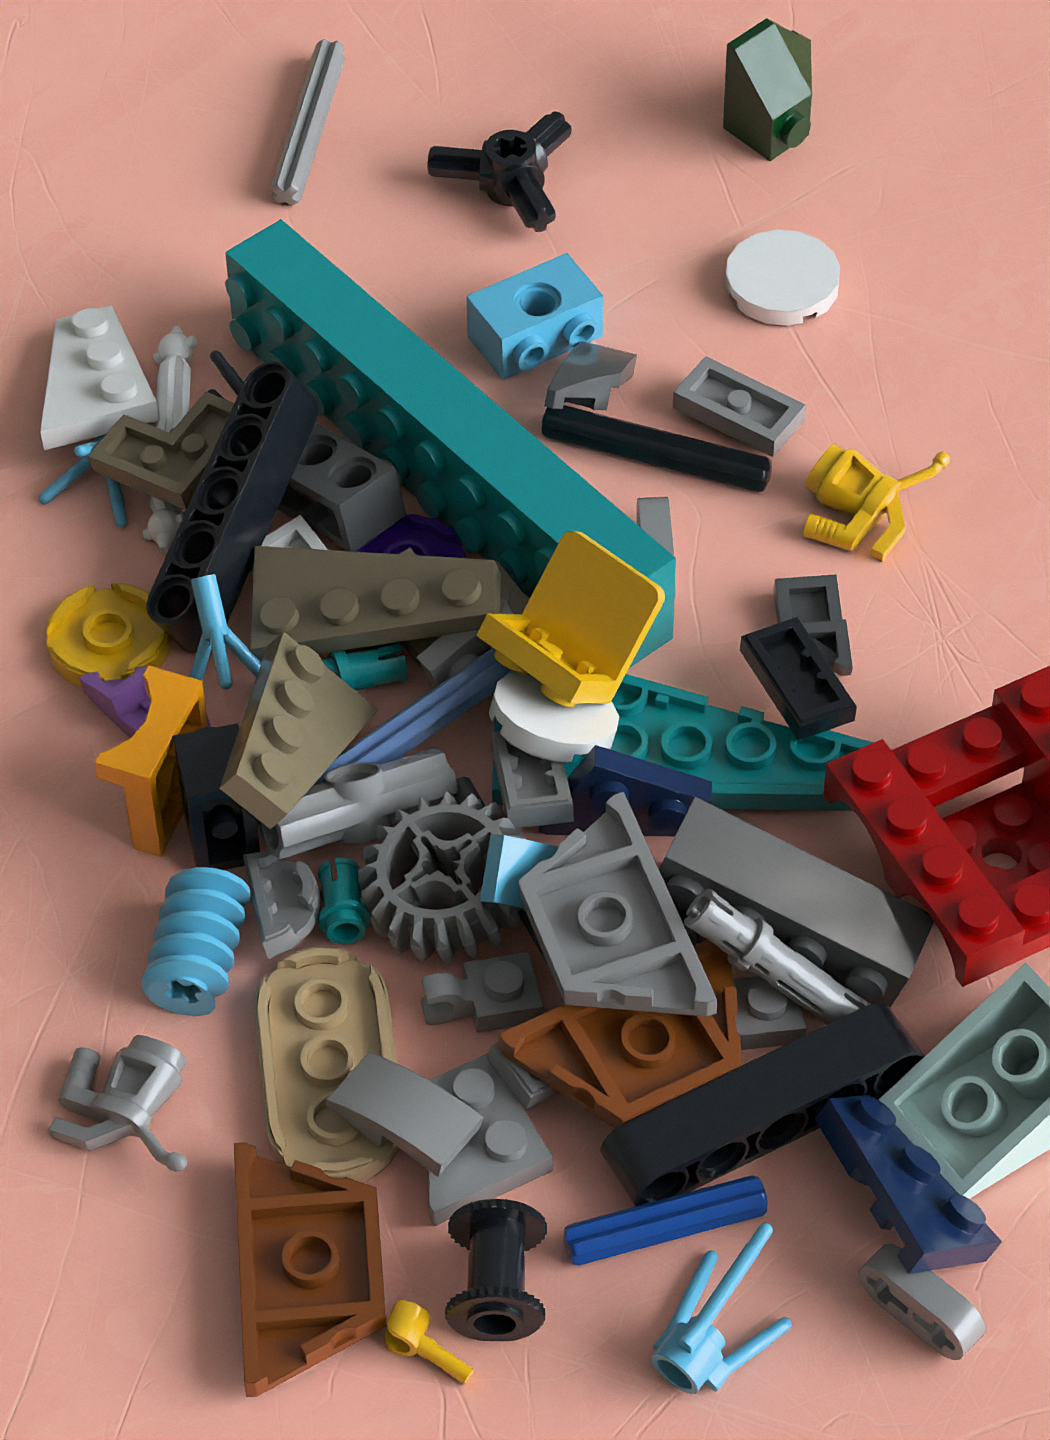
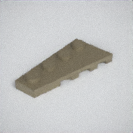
(366, 598)
(290, 730)

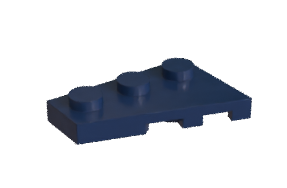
(911, 1194)

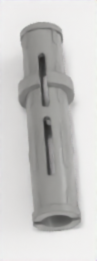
(754, 947)

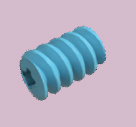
(195, 940)

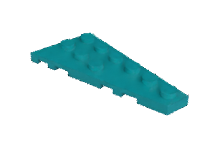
(741, 753)

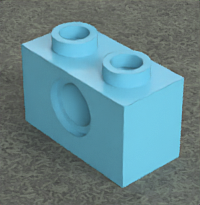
(534, 316)

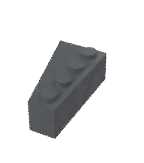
(815, 908)

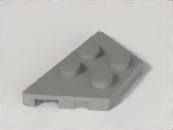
(613, 923)

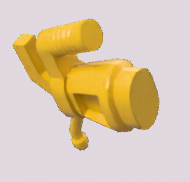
(856, 487)

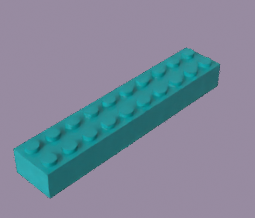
(426, 418)

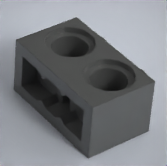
(343, 490)

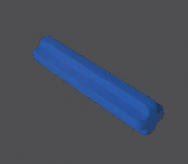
(665, 1220)

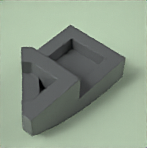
(589, 375)
(818, 608)

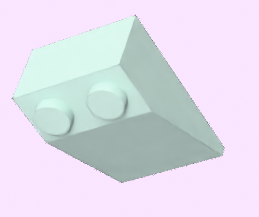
(984, 1088)

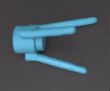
(691, 1349)

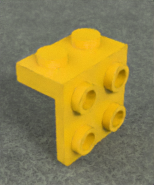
(578, 623)

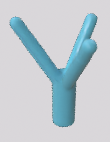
(76, 471)
(216, 634)

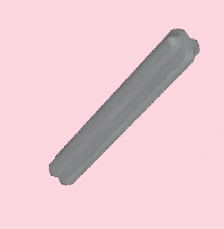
(307, 122)

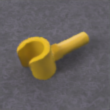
(406, 1338)

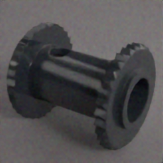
(495, 1296)

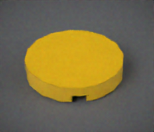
(104, 634)

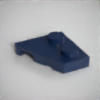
(654, 792)

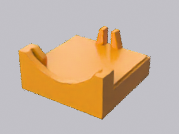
(148, 759)

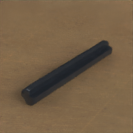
(657, 447)

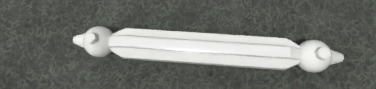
(173, 404)

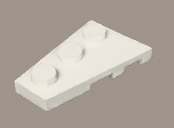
(92, 380)

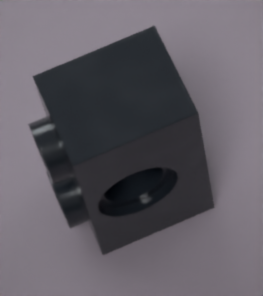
(215, 823)

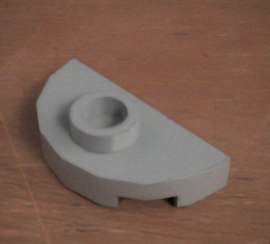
(283, 899)

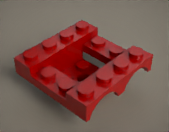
(980, 909)

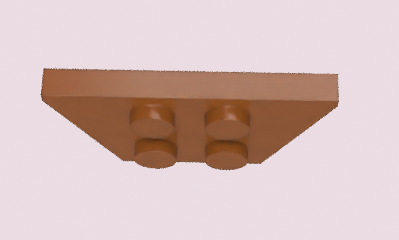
(631, 1059)
(303, 1266)

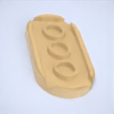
(312, 1030)

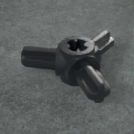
(509, 167)

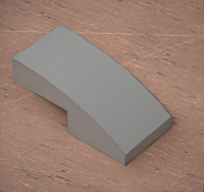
(407, 1109)

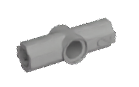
(359, 799)

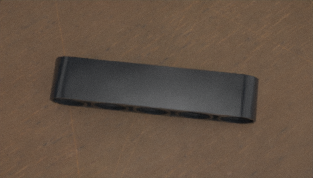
(234, 499)
(758, 1105)

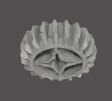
(430, 907)

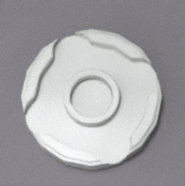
(782, 277)
(546, 727)

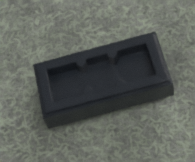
(798, 678)

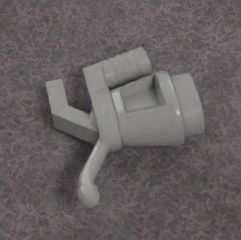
(135, 1089)

